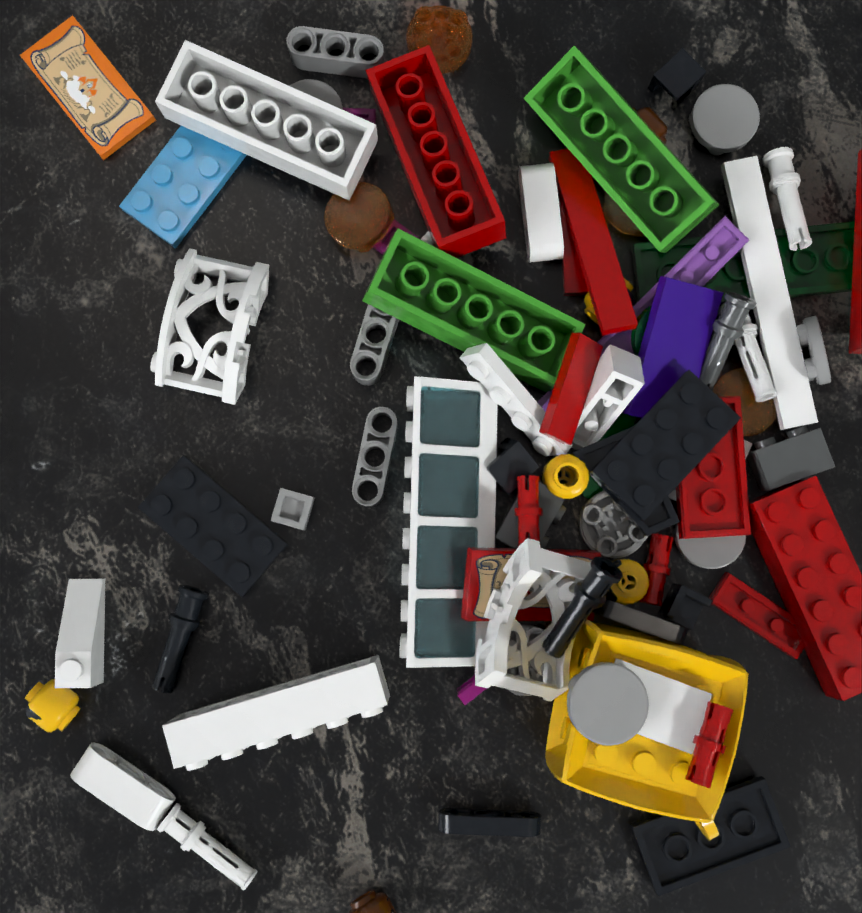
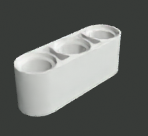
(541, 212)
(123, 786)

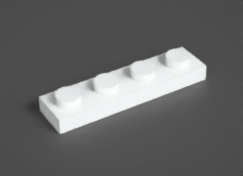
(512, 396)

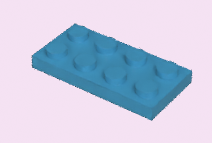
(181, 184)

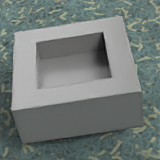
(292, 509)

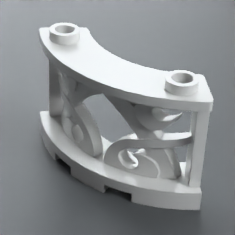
(249, 289)
(496, 652)

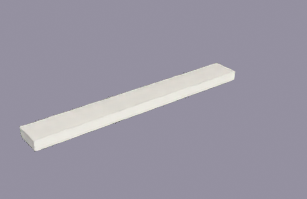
(770, 292)

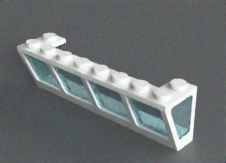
(448, 511)

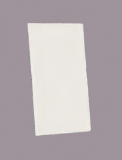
(673, 710)

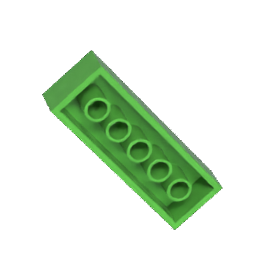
(620, 151)
(470, 309)

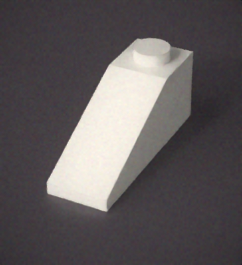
(612, 388)
(81, 635)

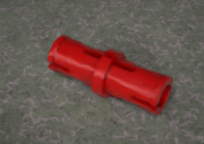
(528, 508)
(657, 568)
(709, 744)

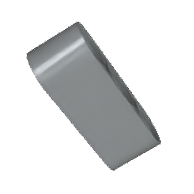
(324, 41)
(370, 351)
(375, 440)

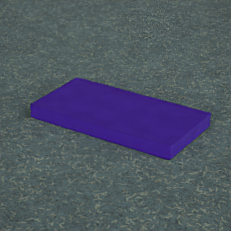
(674, 338)

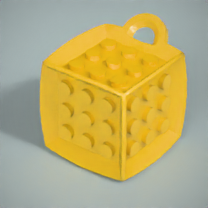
(643, 770)

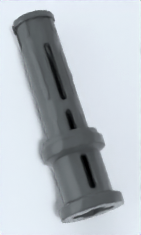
(726, 330)

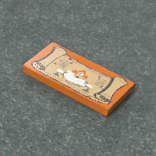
(88, 87)

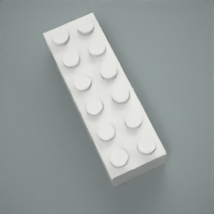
(267, 120)
(276, 712)

